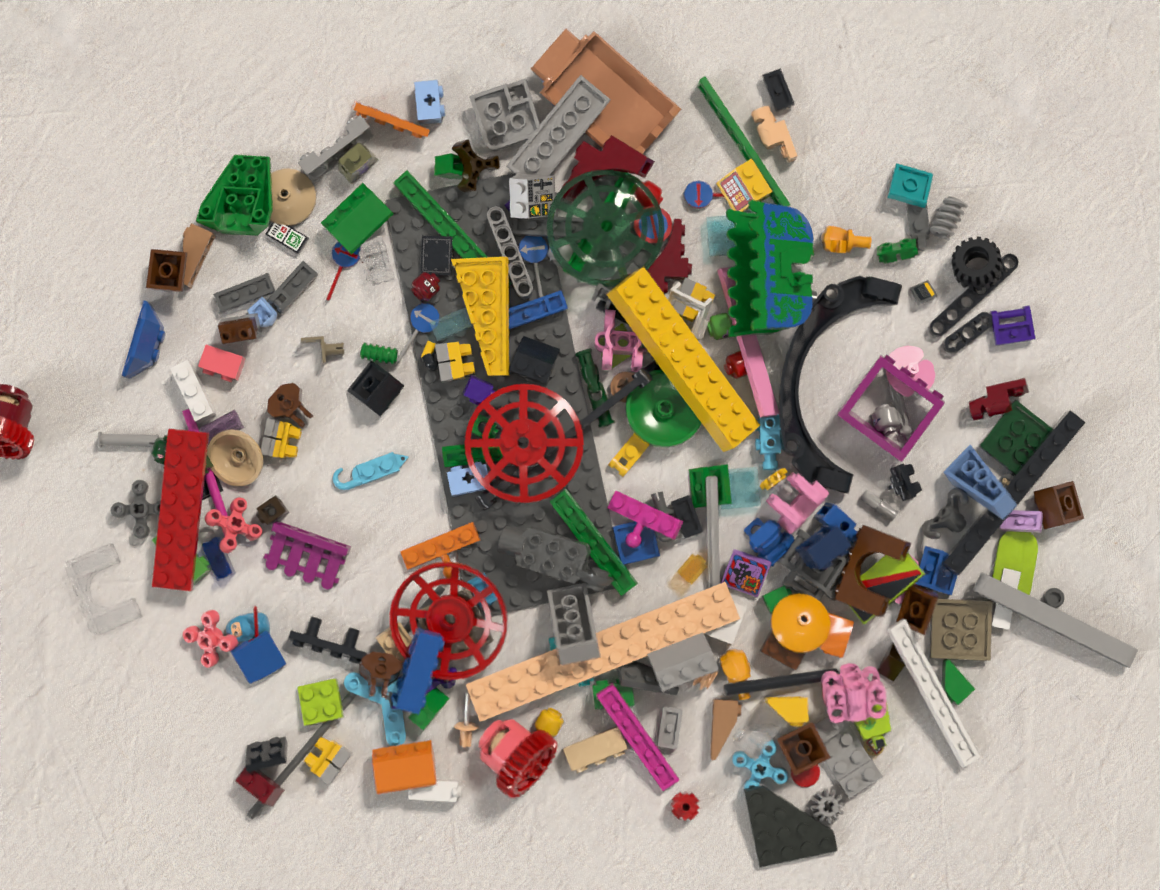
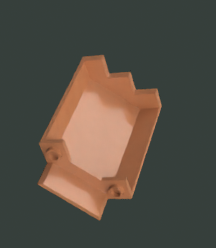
(636, 106)

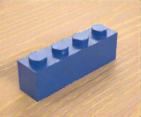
(417, 671)

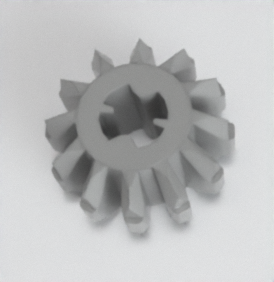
(834, 806)

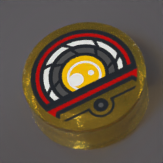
(870, 748)

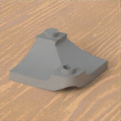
(505, 114)

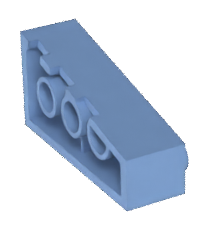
(979, 483)

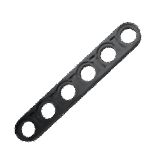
(975, 299)

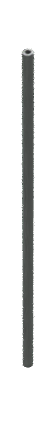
(324, 727)

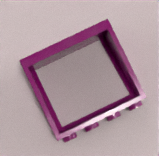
(868, 430)

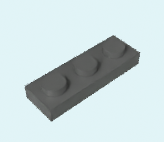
(244, 292)

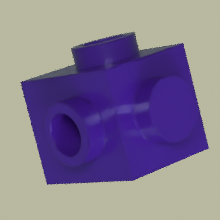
(477, 390)

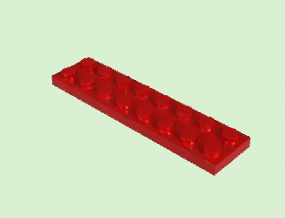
(180, 509)

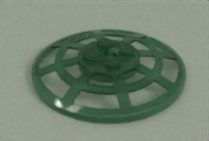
(592, 227)

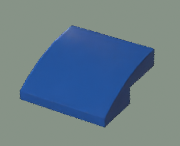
(937, 575)
(258, 657)

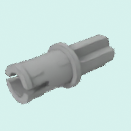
(879, 505)

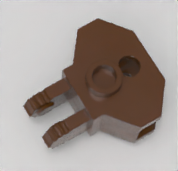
(289, 405)
(379, 672)

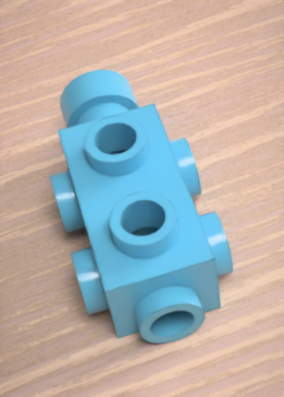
(769, 433)

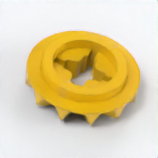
(774, 479)

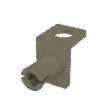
(326, 349)

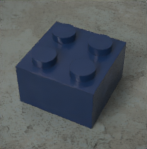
(823, 547)

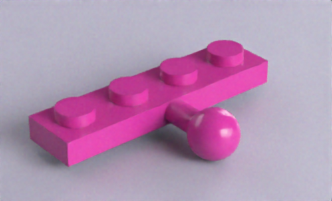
(644, 516)

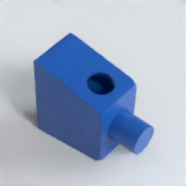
(832, 515)

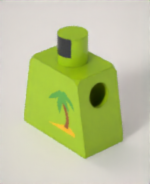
(874, 727)

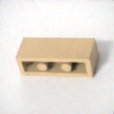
(595, 749)

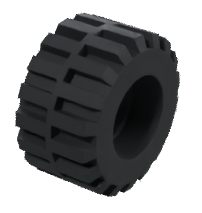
(977, 249)

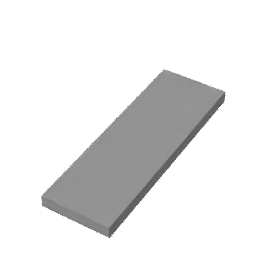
(560, 129)

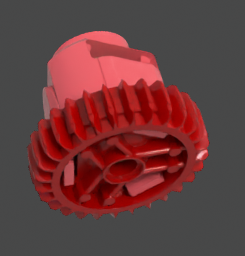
(516, 755)

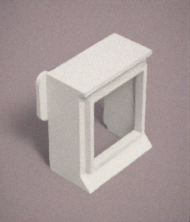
(700, 323)

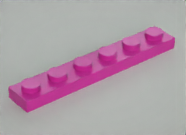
(637, 737)

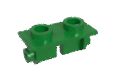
(906, 248)

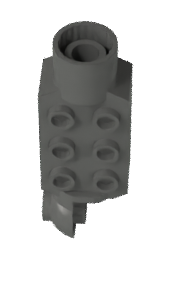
(553, 556)

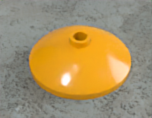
(794, 633)

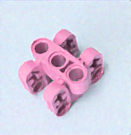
(611, 344)
(808, 499)
(853, 693)

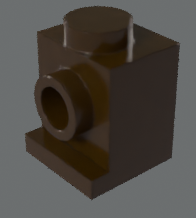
(263, 510)

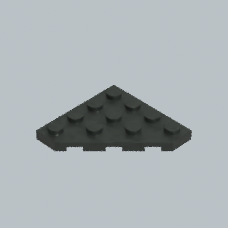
(783, 830)

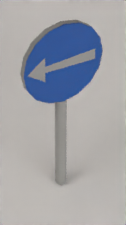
(534, 250)
(420, 319)

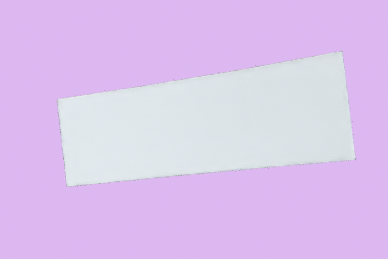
(1002, 615)

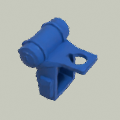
(769, 540)

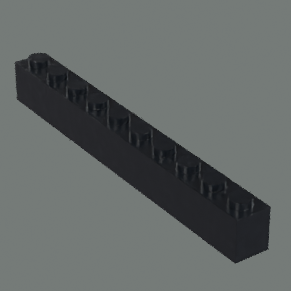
(1017, 488)

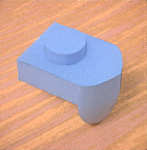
(266, 313)

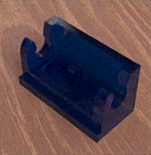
(218, 560)

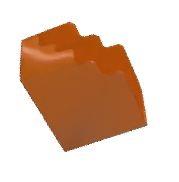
(838, 636)

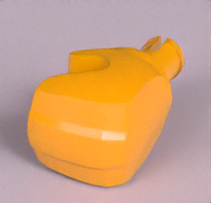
(842, 241)
(736, 668)

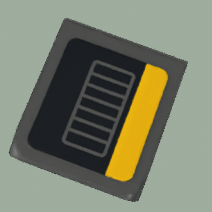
(923, 292)

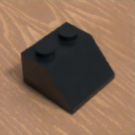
(534, 360)
(375, 388)

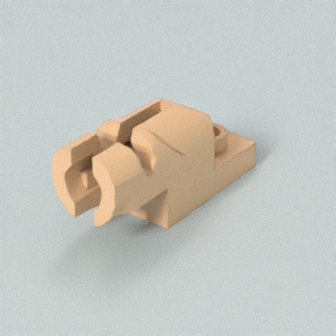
(773, 133)

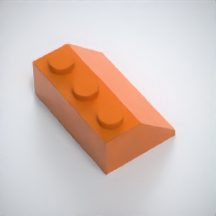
(404, 767)

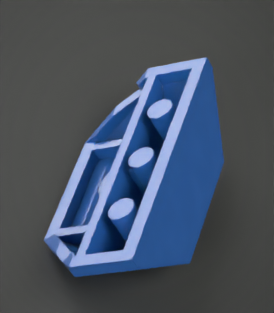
(145, 342)

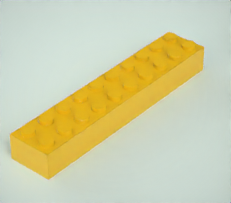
(683, 359)

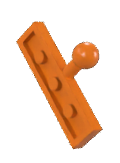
(440, 547)

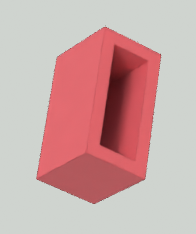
(222, 363)

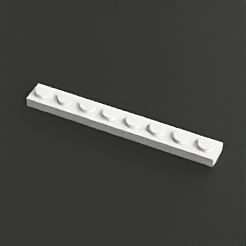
(933, 693)

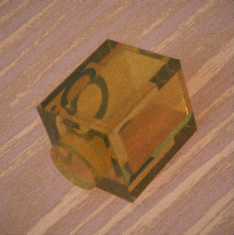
(692, 568)

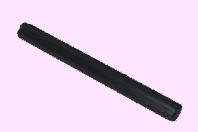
(775, 682)

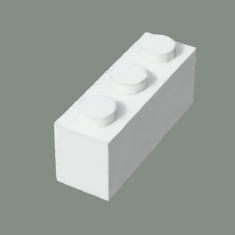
(193, 391)

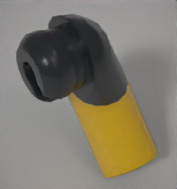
(427, 357)

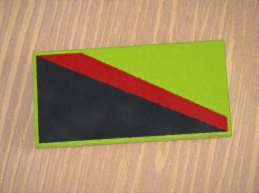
(890, 579)

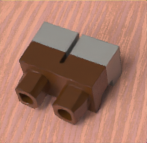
(239, 328)

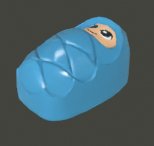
(243, 626)

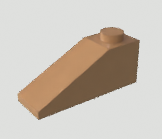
(197, 245)
(723, 721)

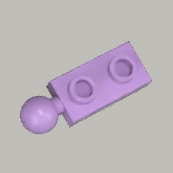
(1023, 521)

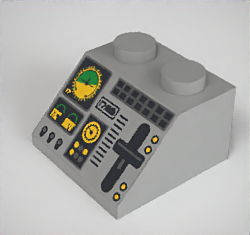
(531, 195)

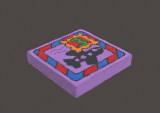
(746, 572)

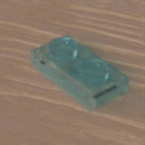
(451, 324)

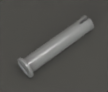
(126, 439)

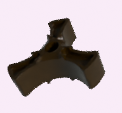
(472, 165)

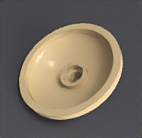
(300, 198)
(229, 464)

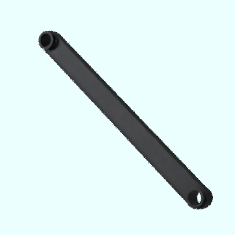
(640, 378)

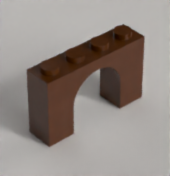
(852, 589)

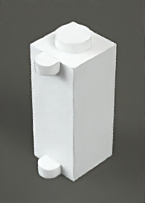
(444, 791)

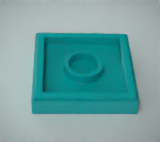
(910, 185)

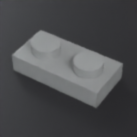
(670, 727)

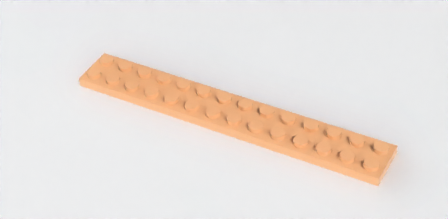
(617, 647)

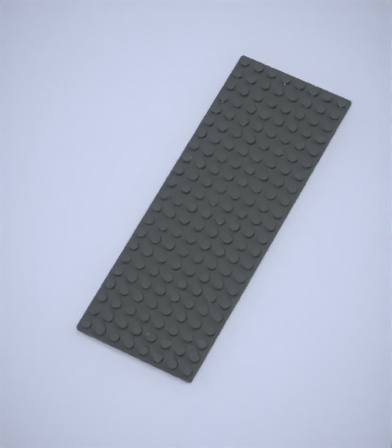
(451, 410)

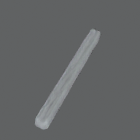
(712, 531)

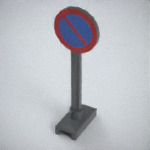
(652, 238)

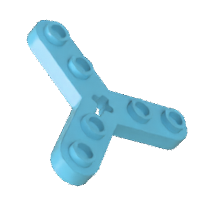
(392, 718)

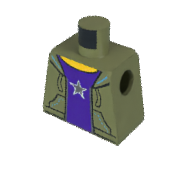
(356, 162)

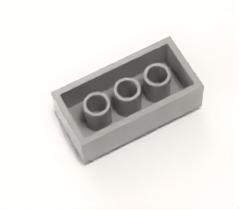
(573, 624)

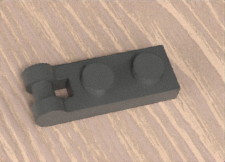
(292, 287)

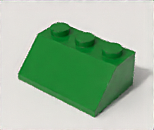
(356, 218)

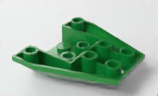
(240, 197)

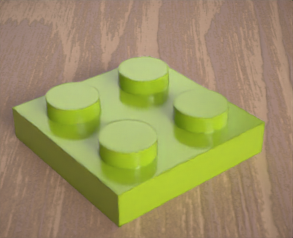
(320, 702)

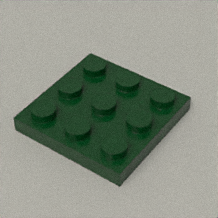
(1015, 437)

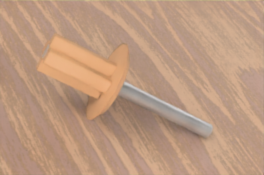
(466, 727)

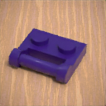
(1013, 332)

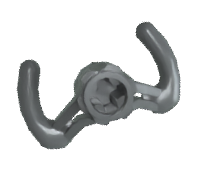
(948, 516)

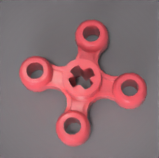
(228, 529)
(210, 638)

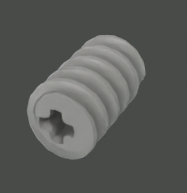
(947, 216)

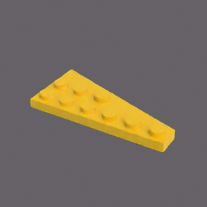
(487, 303)

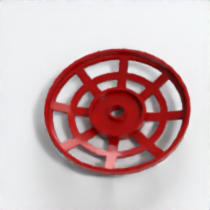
(537, 443)
(463, 615)

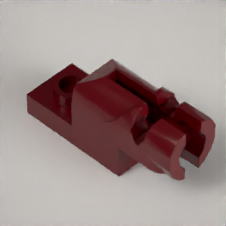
(998, 399)

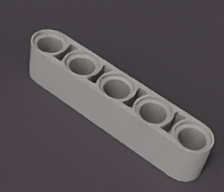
(510, 243)

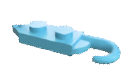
(371, 470)

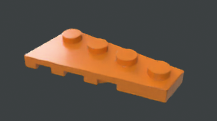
(381, 118)

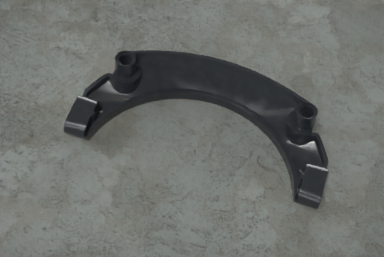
(851, 296)

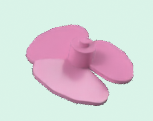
(910, 358)

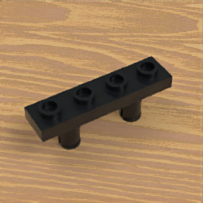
(319, 645)

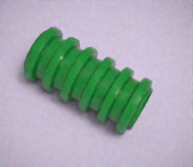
(379, 353)

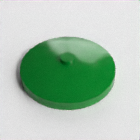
(660, 413)

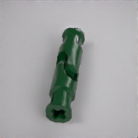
(591, 376)

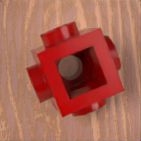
(681, 798)

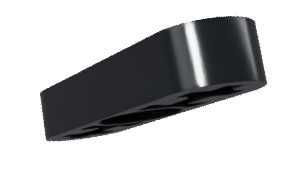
(982, 328)

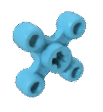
(763, 759)

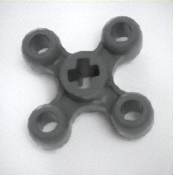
(131, 509)

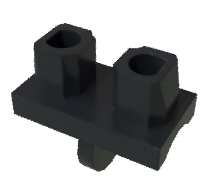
(902, 483)

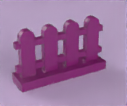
(317, 552)

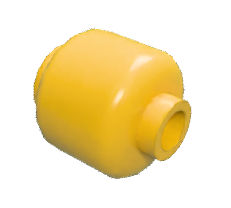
(549, 721)

